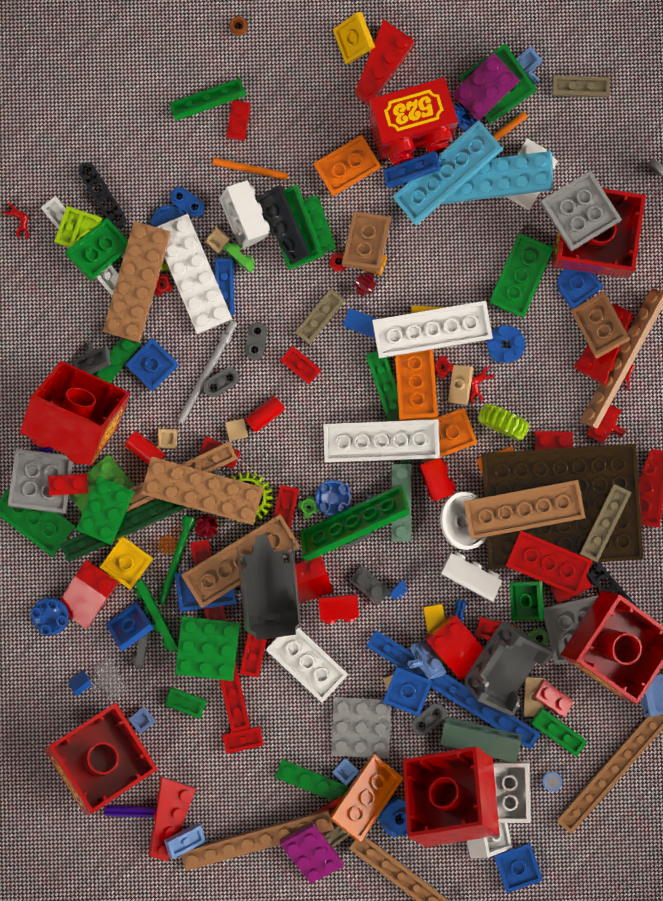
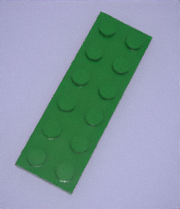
(354, 522)

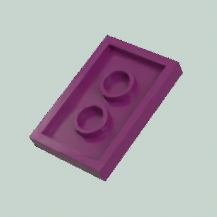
(486, 87)
(311, 852)

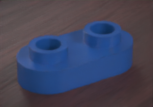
(186, 202)

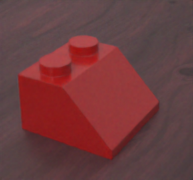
(437, 480)
(312, 579)
(338, 607)

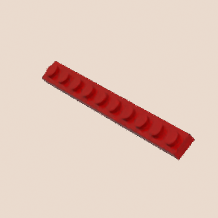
(255, 648)
(231, 690)

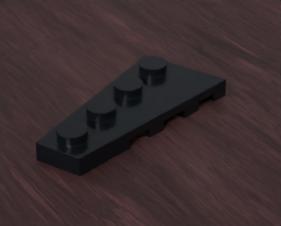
(283, 224)

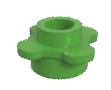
(303, 506)

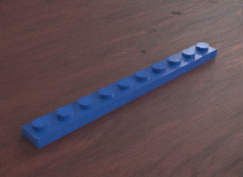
(454, 690)

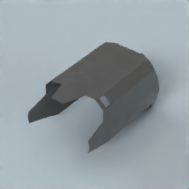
(269, 591)

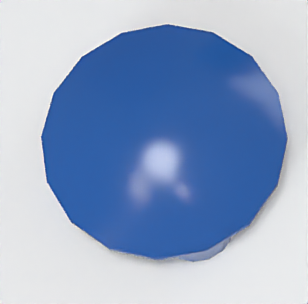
(464, 119)
(333, 497)
(50, 616)

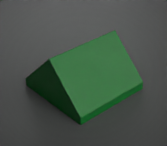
(526, 601)

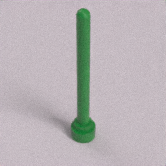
(187, 524)

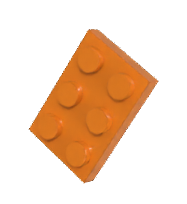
(347, 165)
(454, 433)

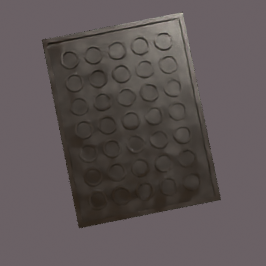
(595, 470)

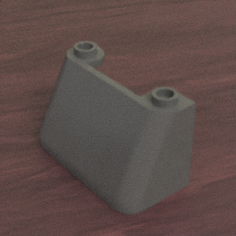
(505, 667)

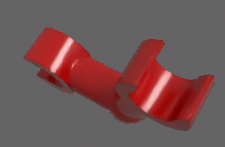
(23, 220)
(474, 384)

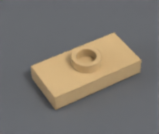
(460, 385)
(531, 705)

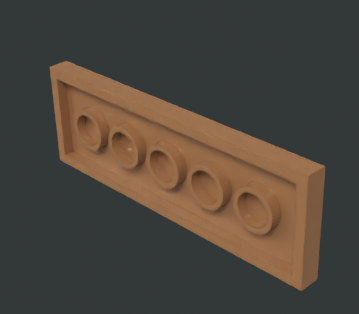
(137, 281)
(202, 490)
(524, 509)
(221, 571)

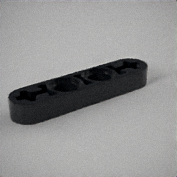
(103, 194)
(613, 587)

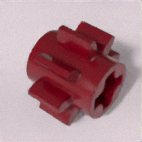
(365, 284)
(206, 526)

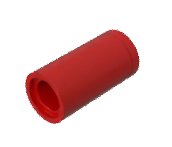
(264, 414)
(143, 448)

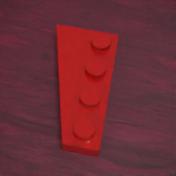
(600, 368)
(652, 489)
(172, 806)

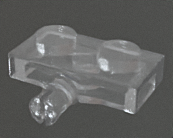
(109, 680)

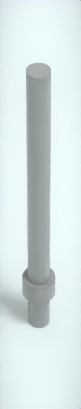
(225, 339)

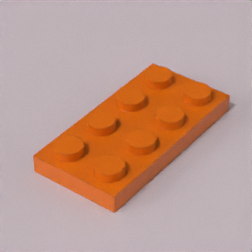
(416, 386)
(366, 798)

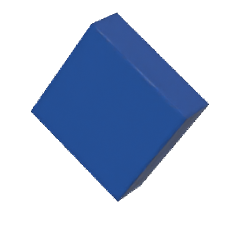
(80, 683)

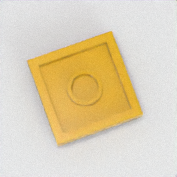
(353, 38)
(126, 563)

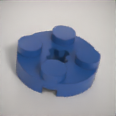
(516, 342)
(388, 814)

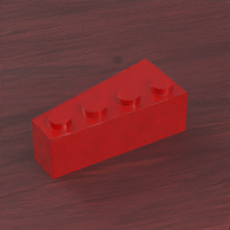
(383, 62)

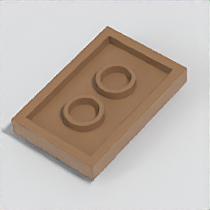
(366, 241)
(600, 325)

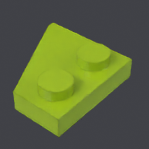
(75, 226)

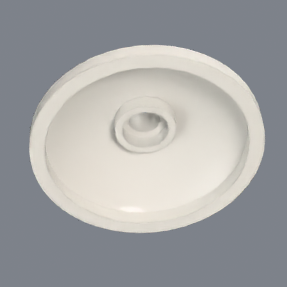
(457, 533)

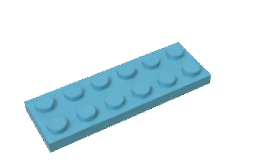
(457, 166)
(508, 177)

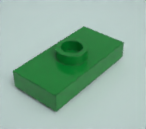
(185, 702)

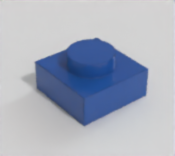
(399, 590)

